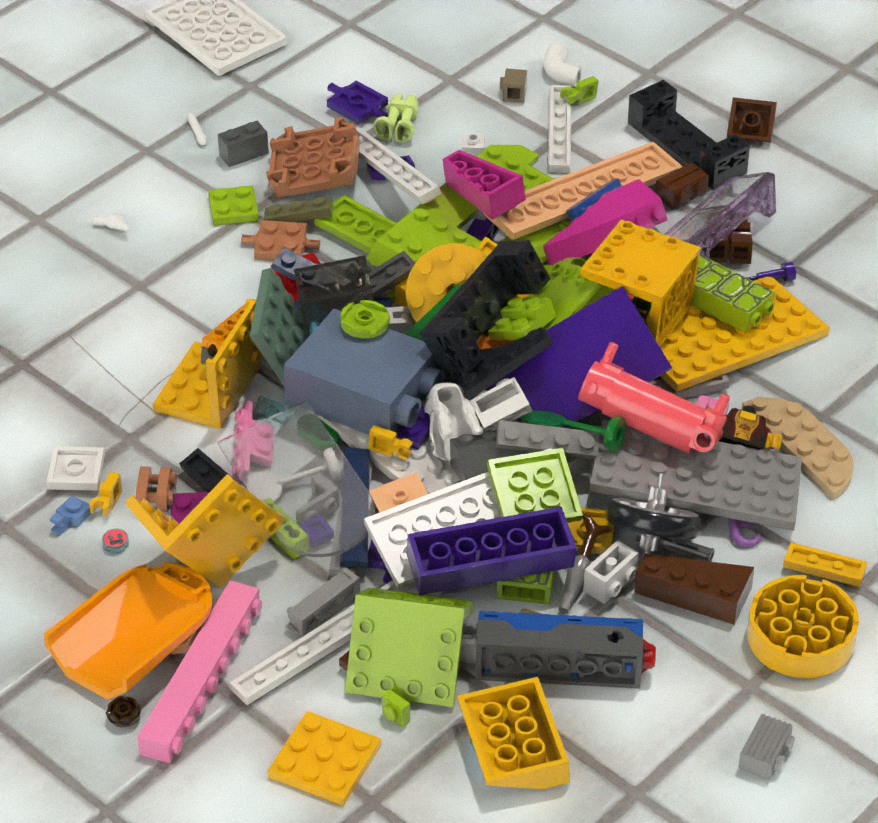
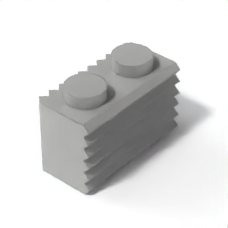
(766, 747)

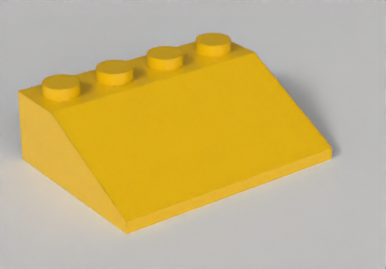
(515, 736)

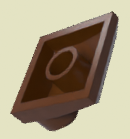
(752, 119)

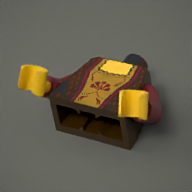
(749, 430)

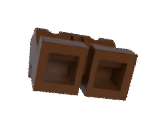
(737, 244)

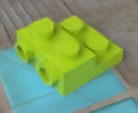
(522, 317)

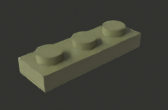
(300, 210)

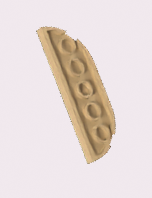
(804, 436)

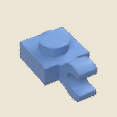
(71, 512)

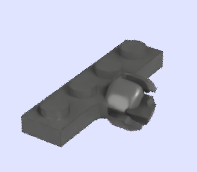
(389, 273)

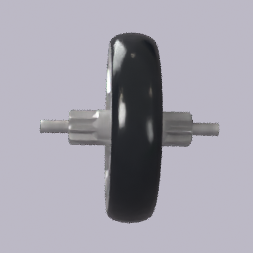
(653, 518)

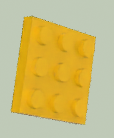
(324, 758)

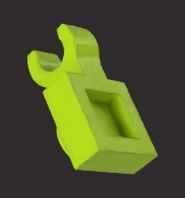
(584, 91)

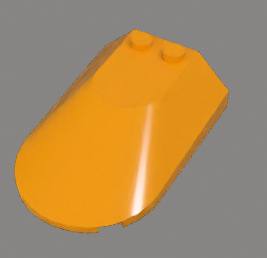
(129, 627)

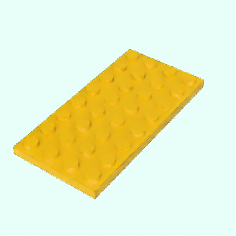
(708, 347)

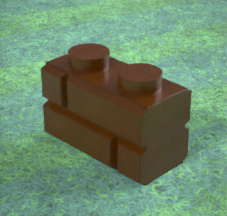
(682, 185)

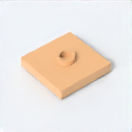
(398, 492)

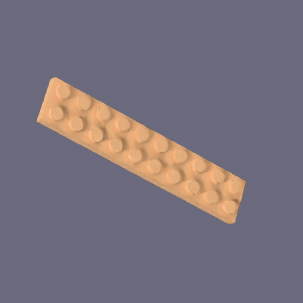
(549, 201)

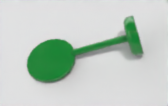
(613, 434)

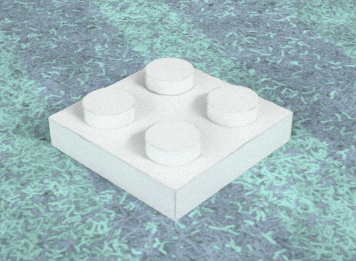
(75, 468)

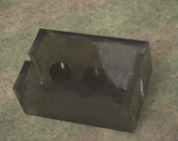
(332, 287)

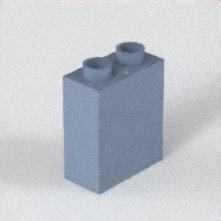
(361, 379)

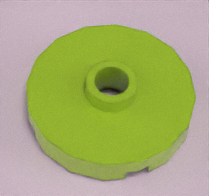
(364, 319)

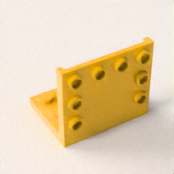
(649, 268)
(212, 390)
(216, 533)

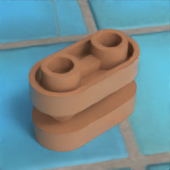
(165, 482)

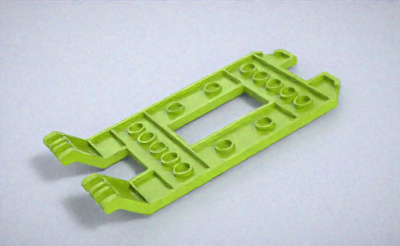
(443, 217)

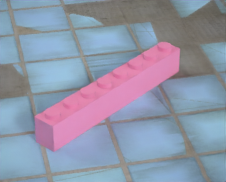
(199, 672)

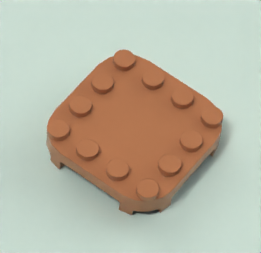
(314, 159)

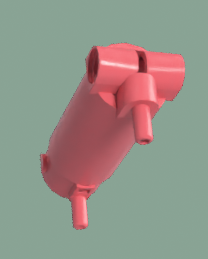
(651, 407)

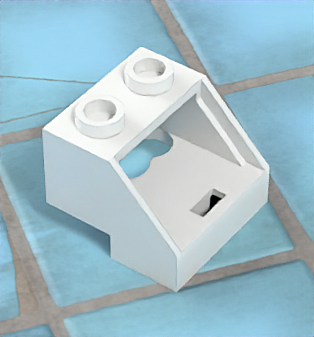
(501, 403)

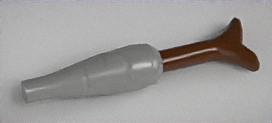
(575, 575)

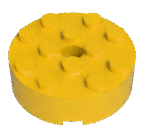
(437, 273)
(802, 626)

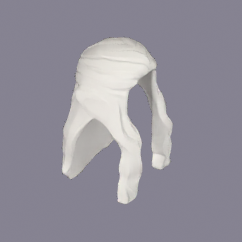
(450, 417)

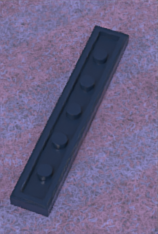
(359, 460)

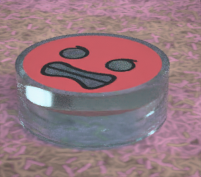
(115, 541)

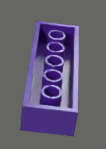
(490, 550)

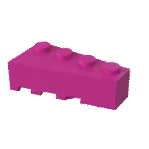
(483, 183)

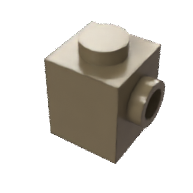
(514, 85)

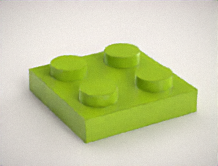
(233, 205)

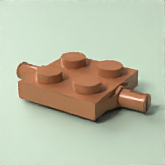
(278, 234)

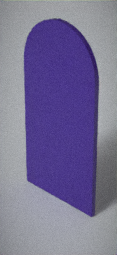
(558, 372)

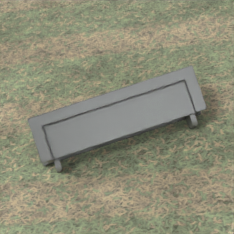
(324, 602)

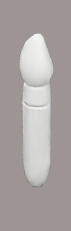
(201, 137)

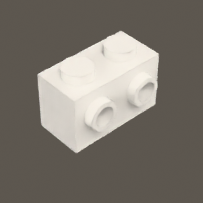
(610, 572)

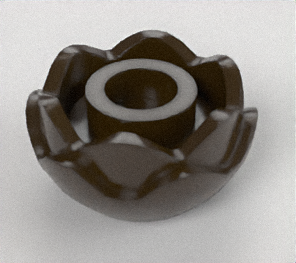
(123, 711)

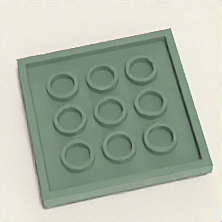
(277, 323)

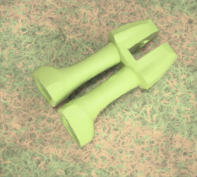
(397, 109)

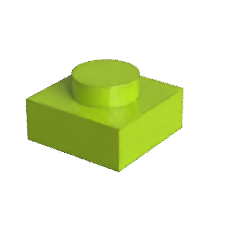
(395, 708)

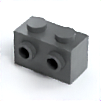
(243, 143)

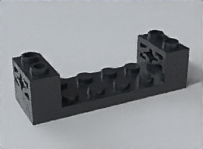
(655, 117)
(506, 272)

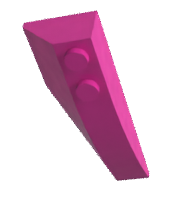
(585, 233)

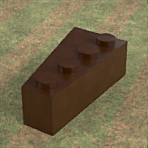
(695, 585)

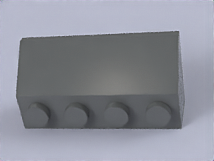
(471, 453)

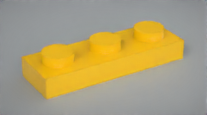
(825, 564)

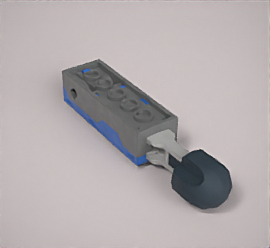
(557, 649)

